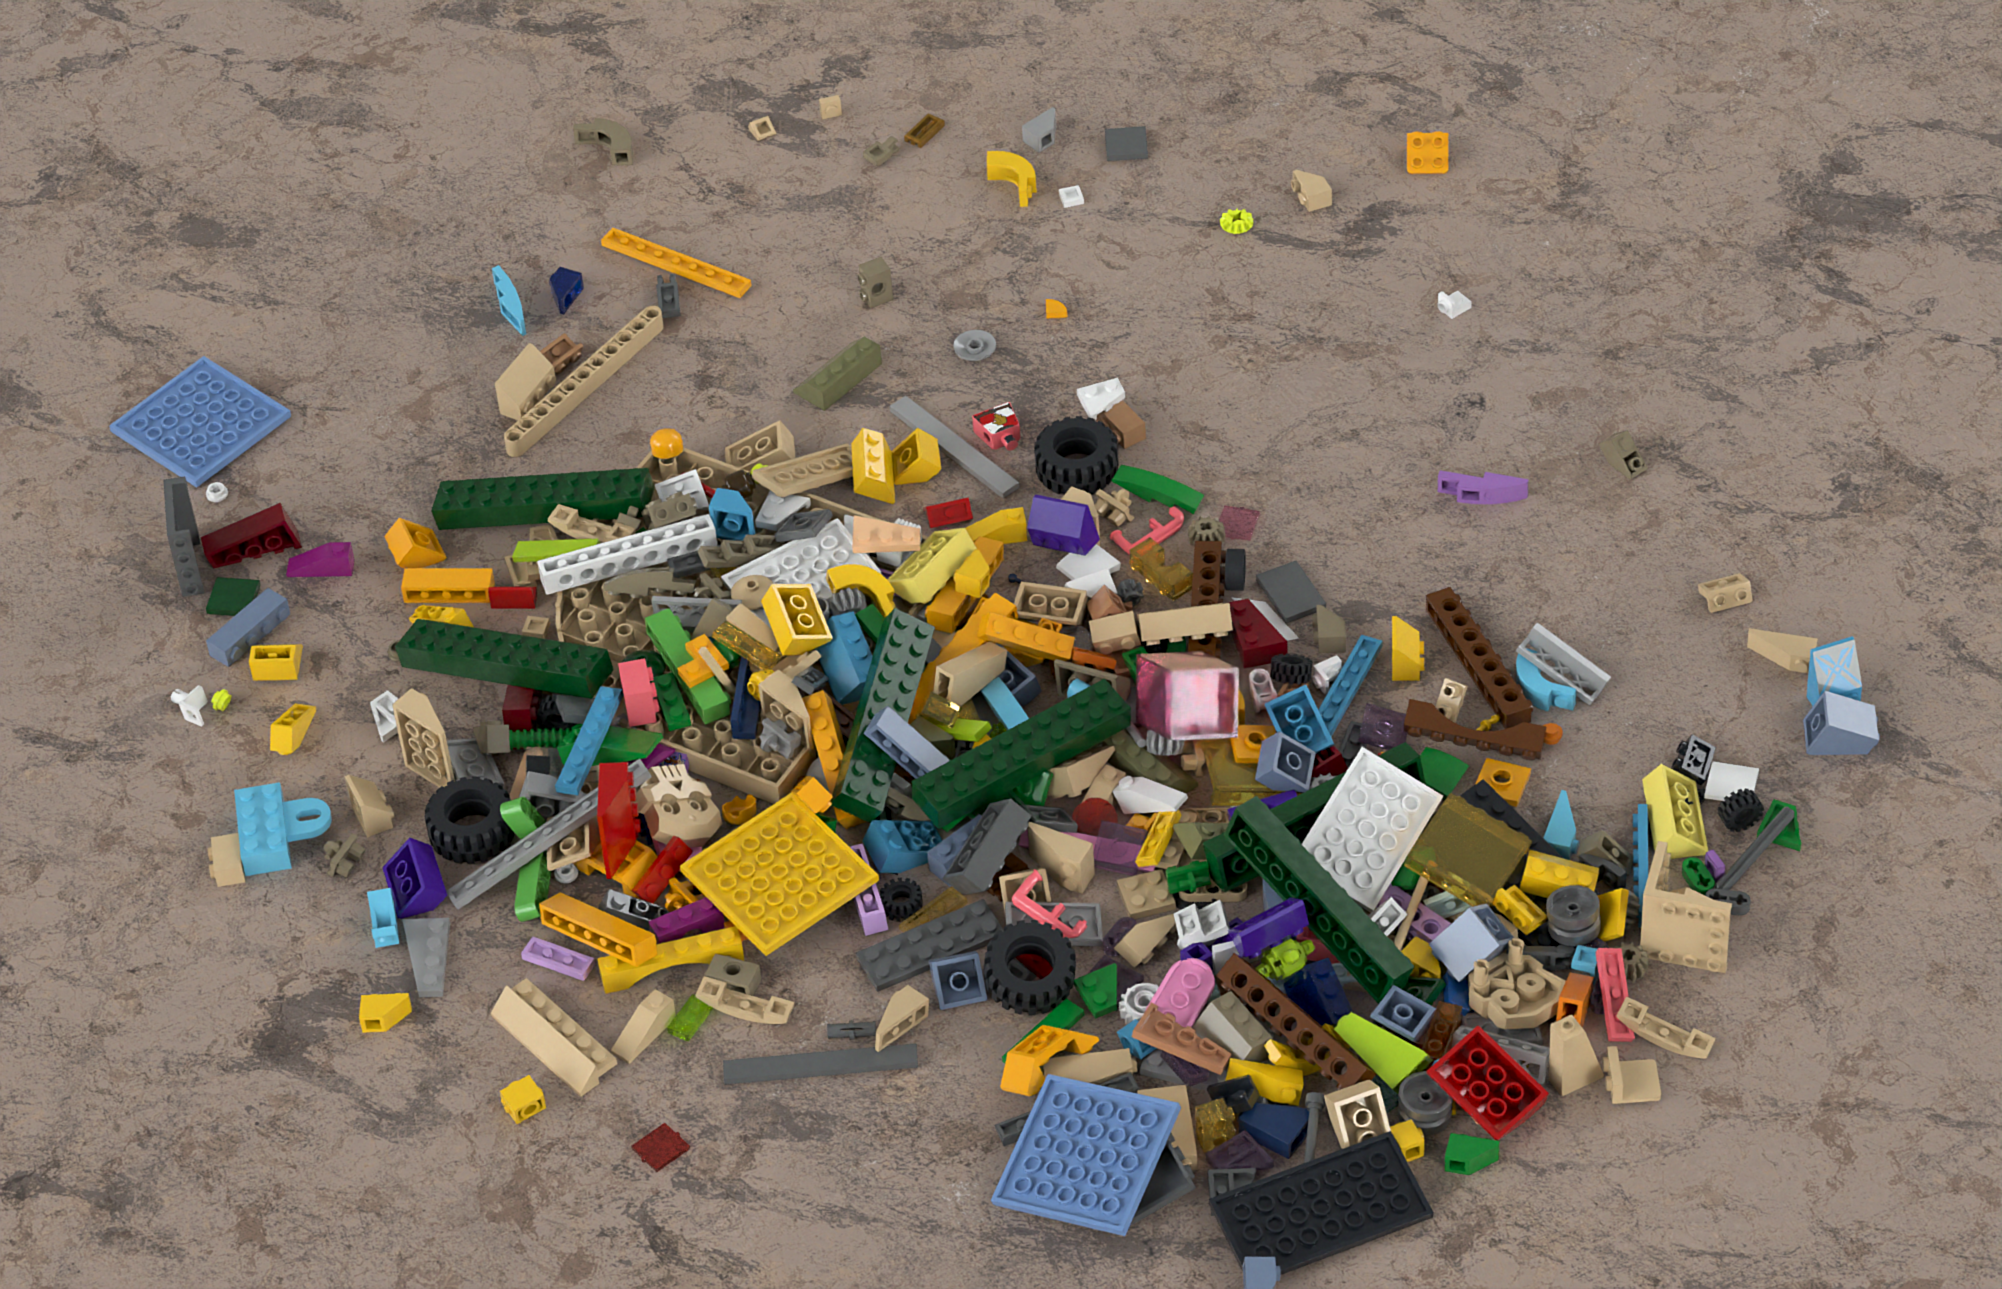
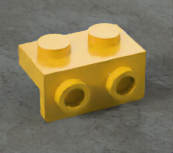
(1519, 909)

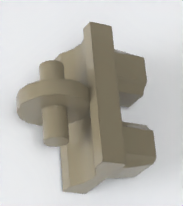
(711, 588)
(339, 863)

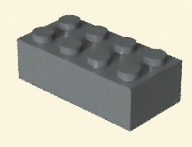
(987, 847)

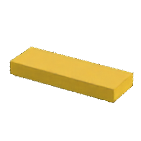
(1158, 838)

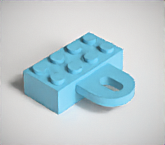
(270, 823)

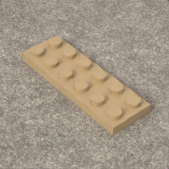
(807, 471)

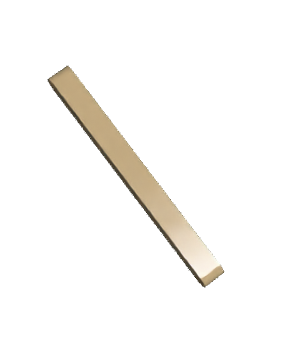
(583, 381)

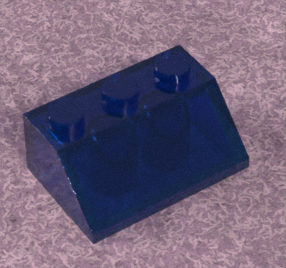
(1319, 992)

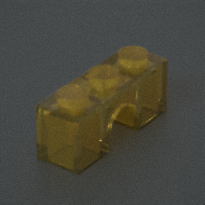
(1149, 561)

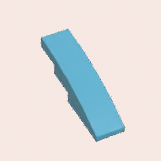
(509, 300)
(1003, 704)

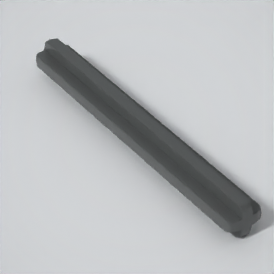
(1755, 849)

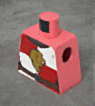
(998, 427)

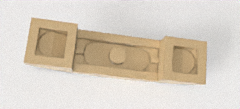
(571, 523)
(743, 1006)
(1662, 1033)

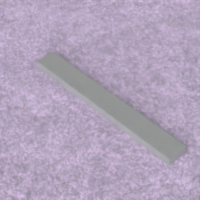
(955, 447)

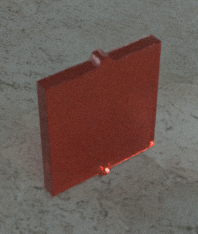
(660, 1147)

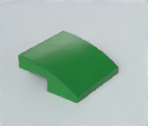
(1441, 770)

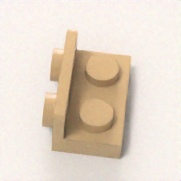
(1726, 592)
(795, 664)

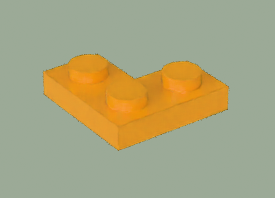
(697, 669)

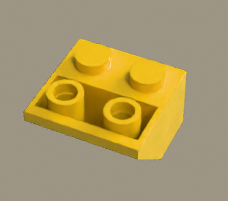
(275, 661)

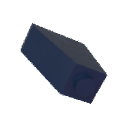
(1276, 1127)

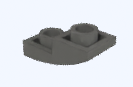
(1608, 871)

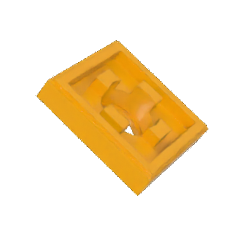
(1243, 748)
(1511, 790)

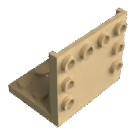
(1682, 926)

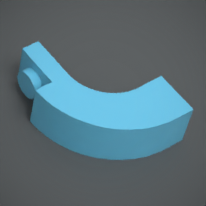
(1539, 690)
(383, 917)

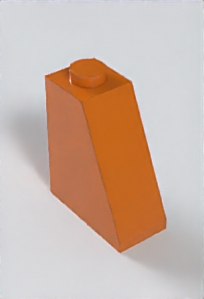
(1575, 997)

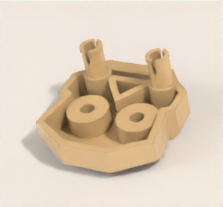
(677, 806)
(1514, 989)

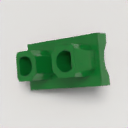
(1188, 877)

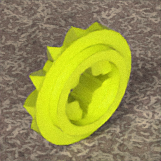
(1238, 226)

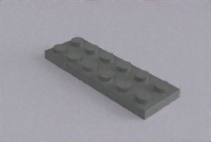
(945, 936)

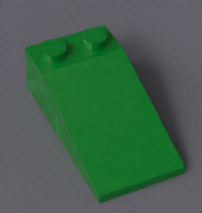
(618, 745)

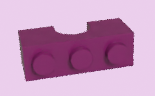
(697, 915)

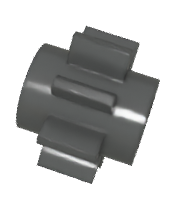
(1130, 591)

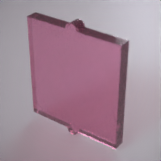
(1239, 522)

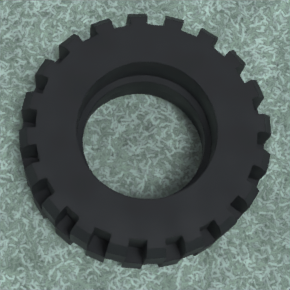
(1076, 437)
(473, 841)
(1036, 940)

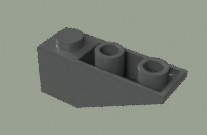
(631, 909)

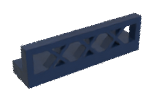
(745, 707)

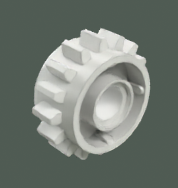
(1136, 1001)

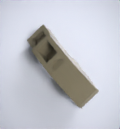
(640, 581)

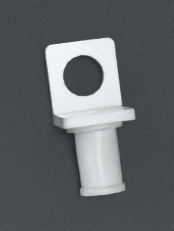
(191, 703)

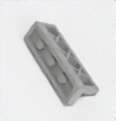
(691, 617)
(1566, 661)
(1517, 1049)

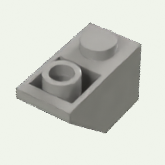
(1040, 131)

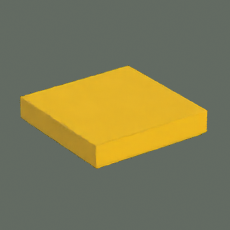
(1613, 913)

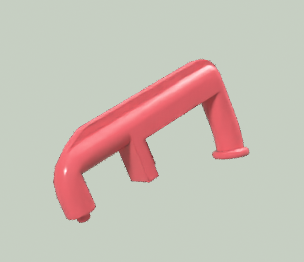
(1158, 534)
(1038, 913)

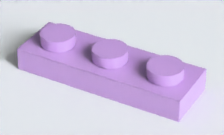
(558, 958)

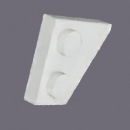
(778, 510)

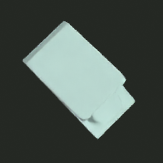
(1446, 904)

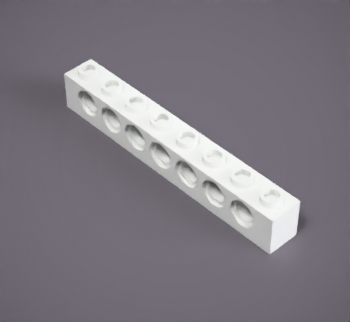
(626, 554)

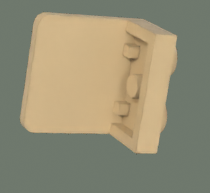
(1632, 1079)

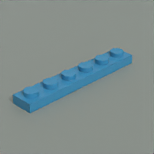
(1349, 681)
(589, 740)
(1640, 855)

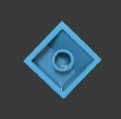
(731, 515)

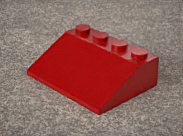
(616, 814)
(1488, 1084)

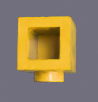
(1409, 1139)

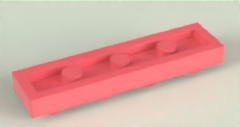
(1613, 992)

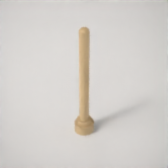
(1411, 910)

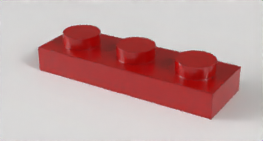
(662, 870)

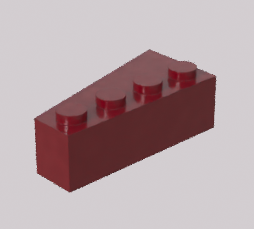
(251, 537)

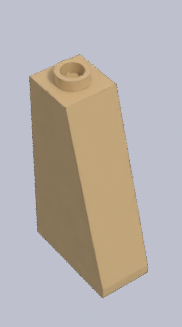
(969, 673)
(1571, 1057)
(1092, 1067)
(1183, 1127)

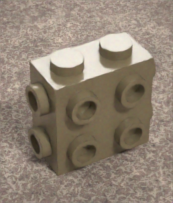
(674, 510)

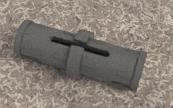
(834, 1030)

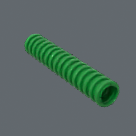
(537, 738)

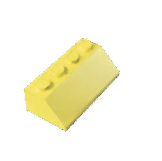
(932, 566)
(1671, 816)

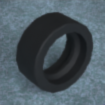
(1235, 569)

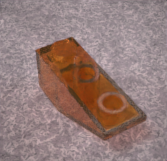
(1440, 1033)

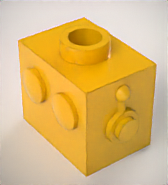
(522, 1099)

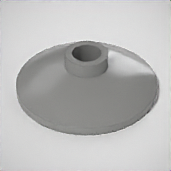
(974, 345)

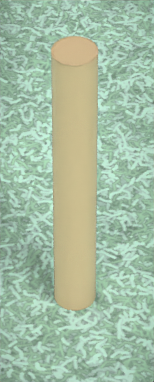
(717, 670)

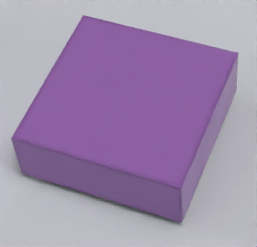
(1714, 865)

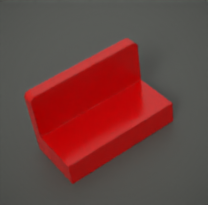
(948, 512)
(512, 597)

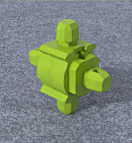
(1285, 959)

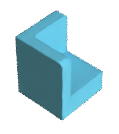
(1585, 961)

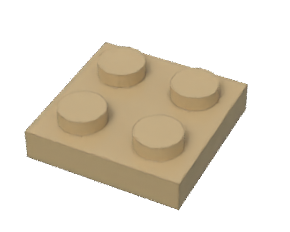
(1146, 894)

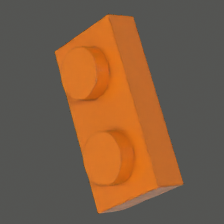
(1099, 660)

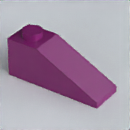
(327, 560)

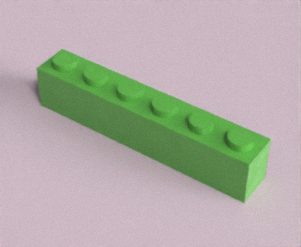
(670, 640)

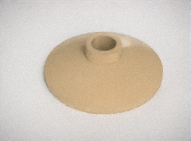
(751, 590)

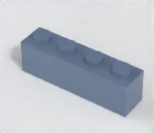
(248, 627)
(904, 743)

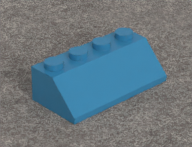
(845, 658)

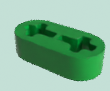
(1693, 879)

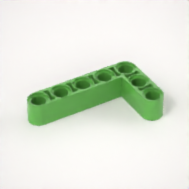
(533, 876)

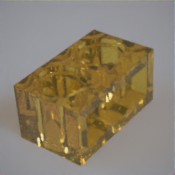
(1214, 1124)

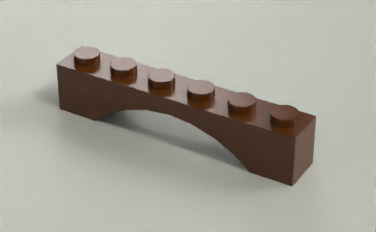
(1522, 740)

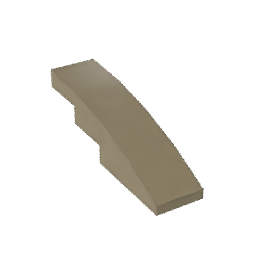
(738, 553)

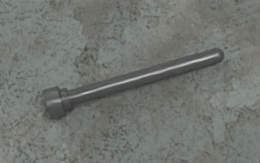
(1315, 1103)

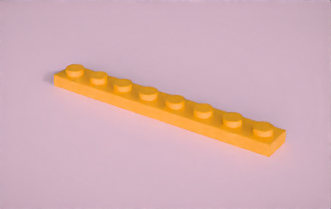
(676, 262)

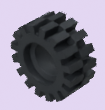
(1291, 668)
(548, 717)
(1740, 810)
(901, 889)

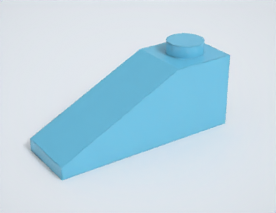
(1562, 829)

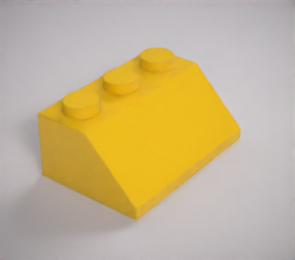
(873, 466)
(795, 618)
(1548, 873)

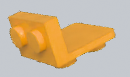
(1427, 153)

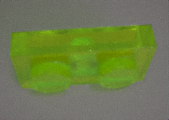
(689, 1018)

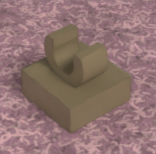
(630, 518)

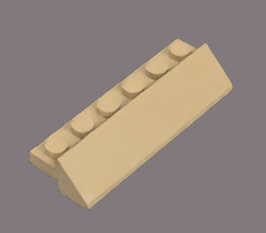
(552, 1036)

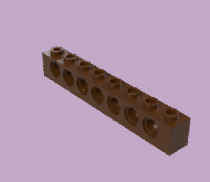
(1207, 589)
(1478, 657)
(1239, 969)

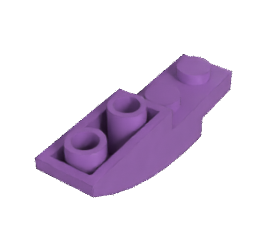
(1487, 490)

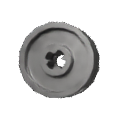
(1573, 915)
(1424, 1103)

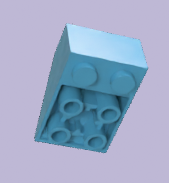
(900, 844)

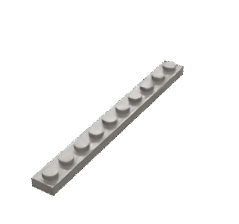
(534, 844)

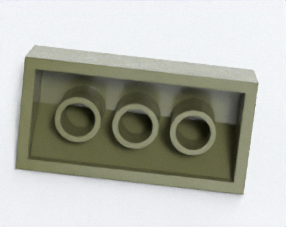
(840, 373)
(1140, 763)

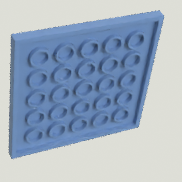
(200, 421)
(1086, 1154)

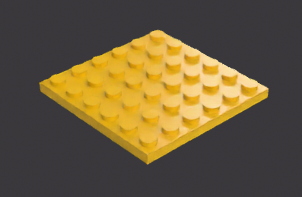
(779, 873)

